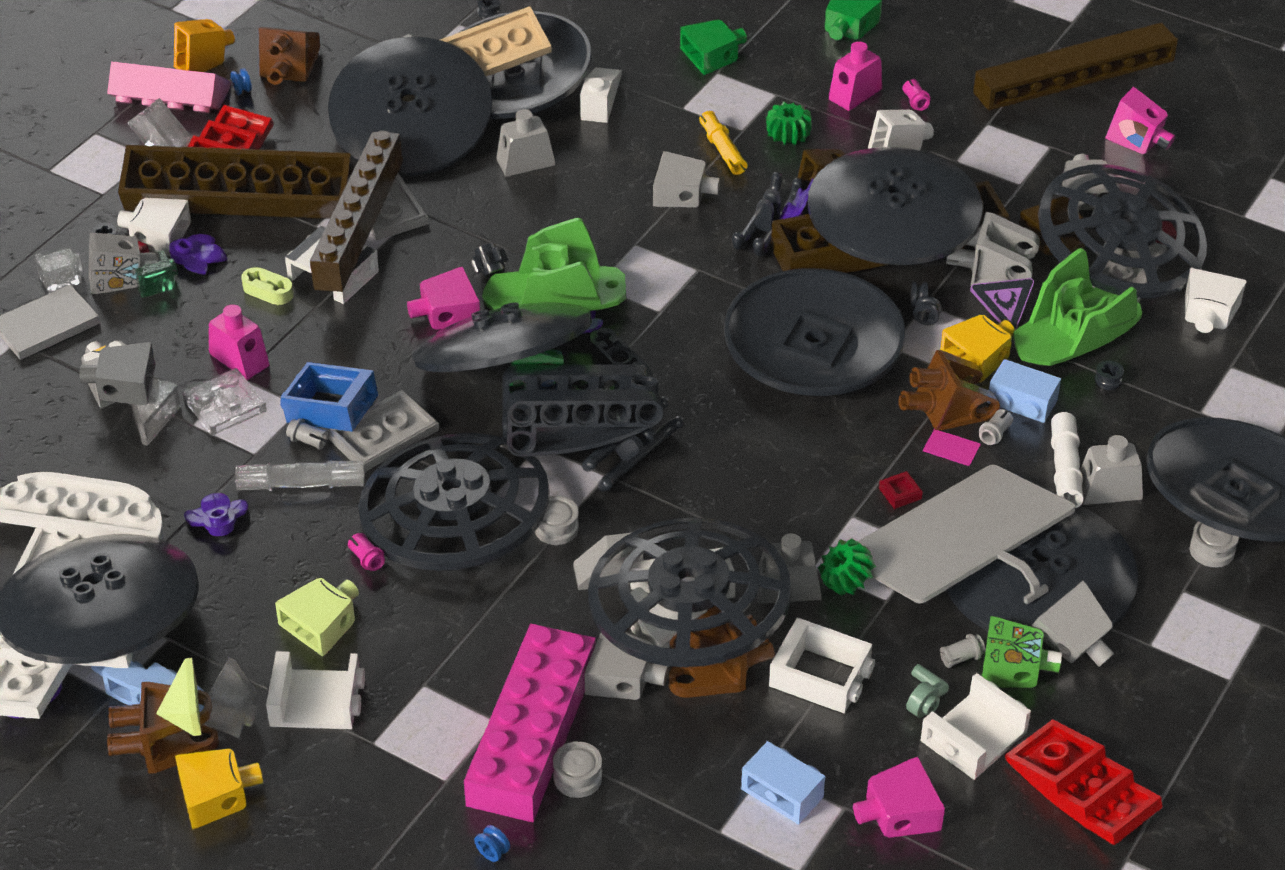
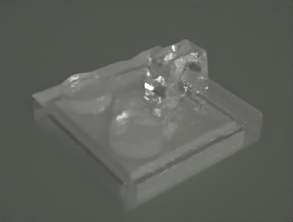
(224, 401)

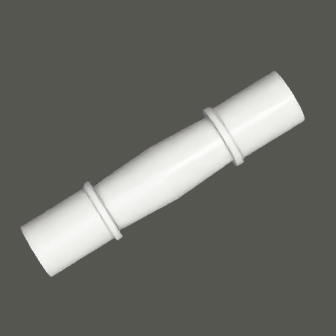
(1066, 458)

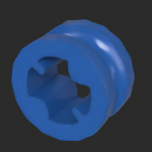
(241, 81)
(492, 843)

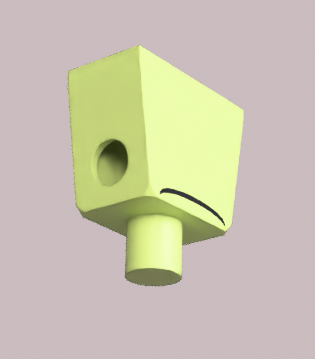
(318, 613)

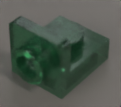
(156, 276)

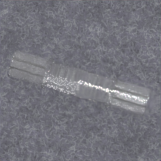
(299, 475)

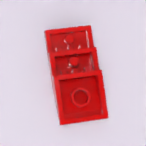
(234, 130)
(1083, 781)

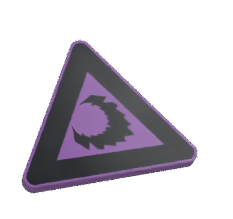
(1004, 298)

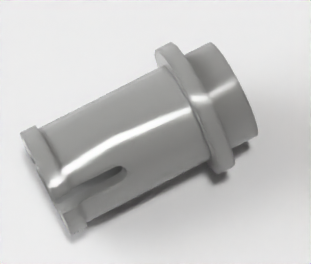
(992, 431)
(303, 432)
(963, 650)

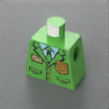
(1016, 655)

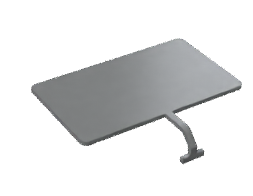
(963, 533)

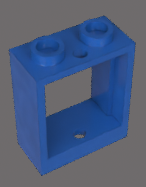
(355, 385)

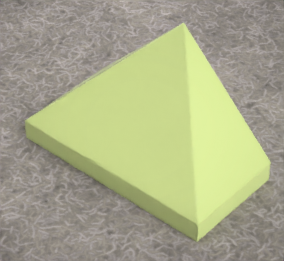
(181, 700)

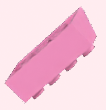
(172, 86)

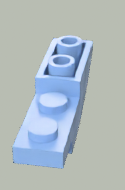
(125, 683)

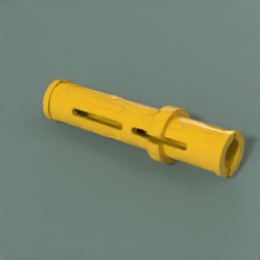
(720, 137)

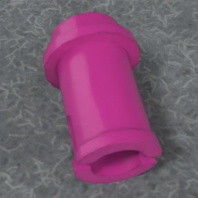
(918, 97)
(370, 556)

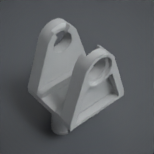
(997, 251)

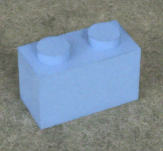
(1025, 390)
(783, 782)

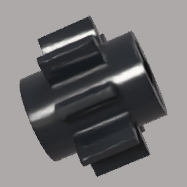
(489, 260)

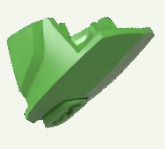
(559, 268)
(1074, 315)

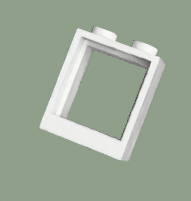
(829, 644)

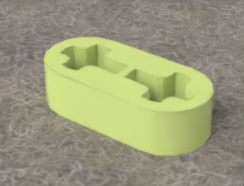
(267, 286)

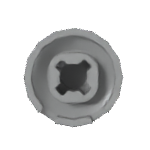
(559, 522)
(1212, 546)
(577, 769)

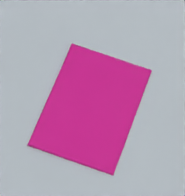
(951, 447)

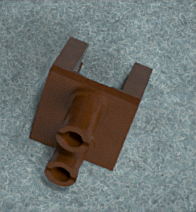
(287, 54)
(946, 396)
(719, 677)
(157, 737)

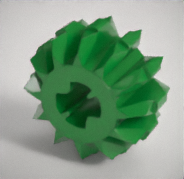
(789, 123)
(846, 566)

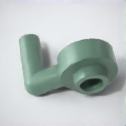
(926, 695)

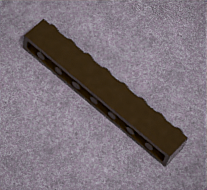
(1074, 66)
(356, 212)

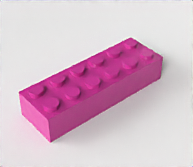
(529, 723)

